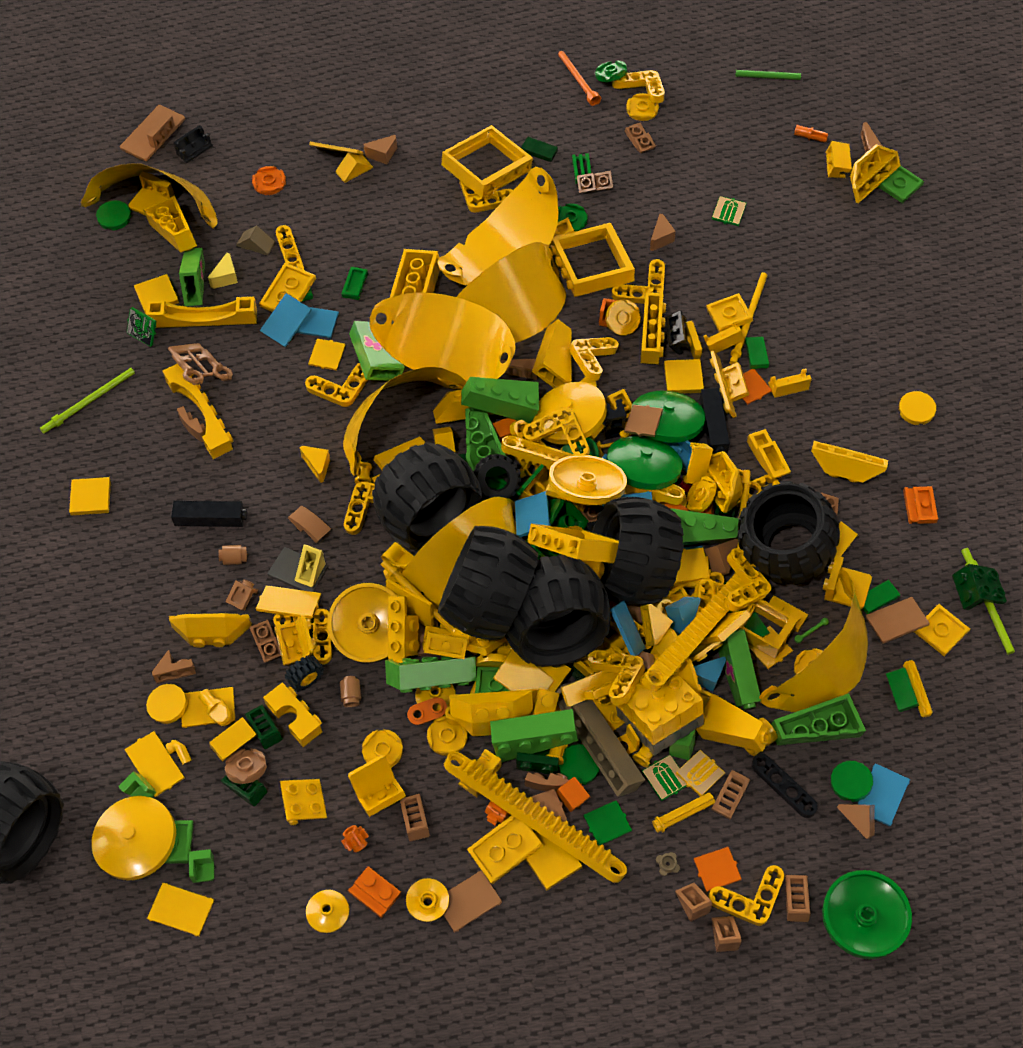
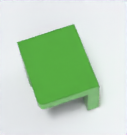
(683, 747)
(137, 786)
(201, 866)

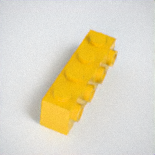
(652, 327)

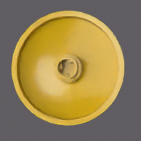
(583, 399)
(587, 479)
(361, 622)
(133, 838)

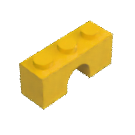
(283, 701)

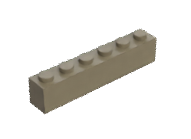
(604, 746)

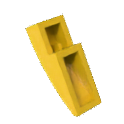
(768, 454)

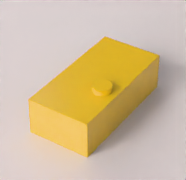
(416, 272)

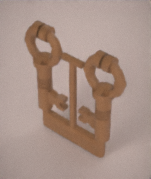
(205, 355)

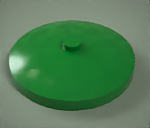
(681, 415)
(646, 462)
(867, 914)

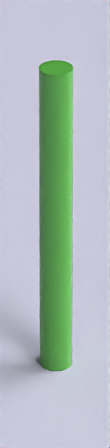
(764, 74)

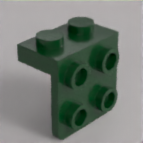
(978, 585)
(537, 762)

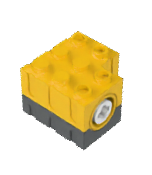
(663, 714)

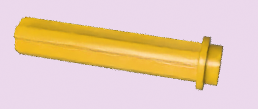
(682, 812)

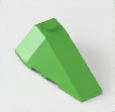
(481, 440)

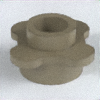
(663, 859)

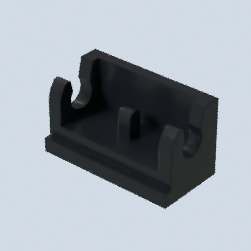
(192, 144)
(676, 332)
(615, 420)

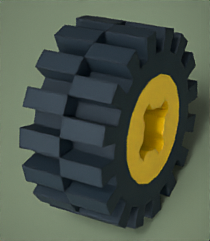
(304, 673)

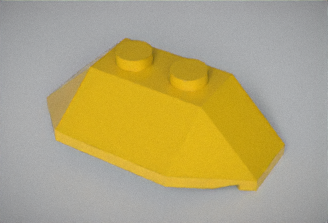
(873, 170)
(450, 408)
(848, 463)
(727, 480)
(210, 629)
(686, 670)
(478, 709)

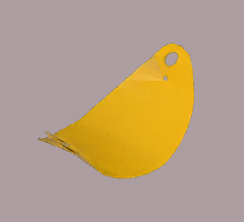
(121, 172)
(518, 221)
(520, 290)
(443, 334)
(421, 374)
(436, 559)
(833, 671)

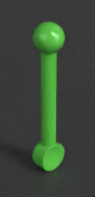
(798, 638)

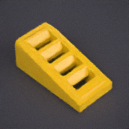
(625, 400)

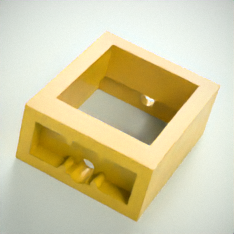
(778, 617)

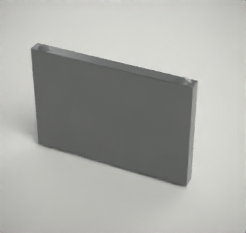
(286, 567)

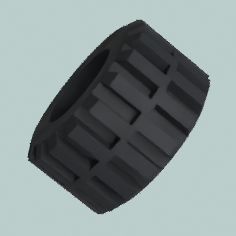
(508, 465)

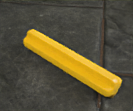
(924, 705)

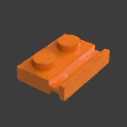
(920, 505)
(374, 892)

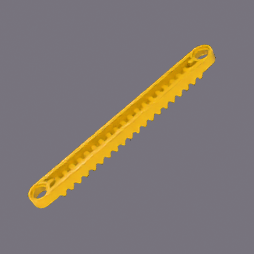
(547, 456)
(692, 636)
(535, 816)

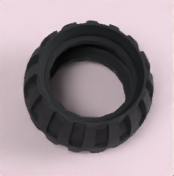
(423, 493)
(646, 552)
(488, 583)
(561, 614)
(28, 820)

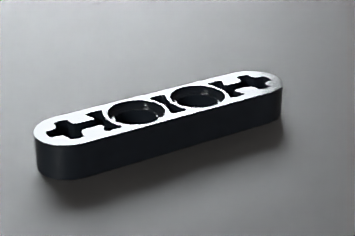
(787, 782)

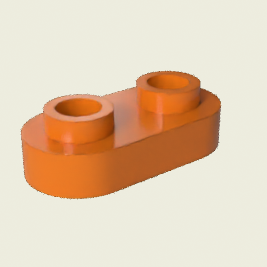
(427, 711)

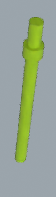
(57, 420)
(992, 610)

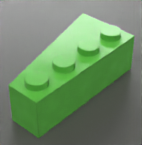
(502, 397)
(706, 528)
(430, 672)
(820, 722)
(533, 733)

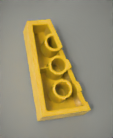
(170, 223)

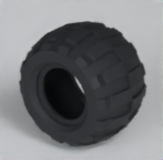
(784, 506)

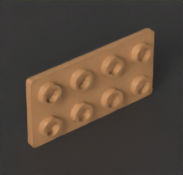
(152, 133)

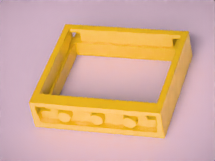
(521, 165)
(599, 281)
(574, 542)

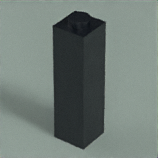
(715, 421)
(208, 513)

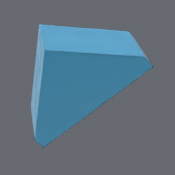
(682, 612)
(709, 673)

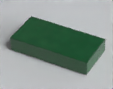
(539, 149)

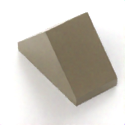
(256, 240)

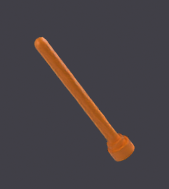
(592, 96)

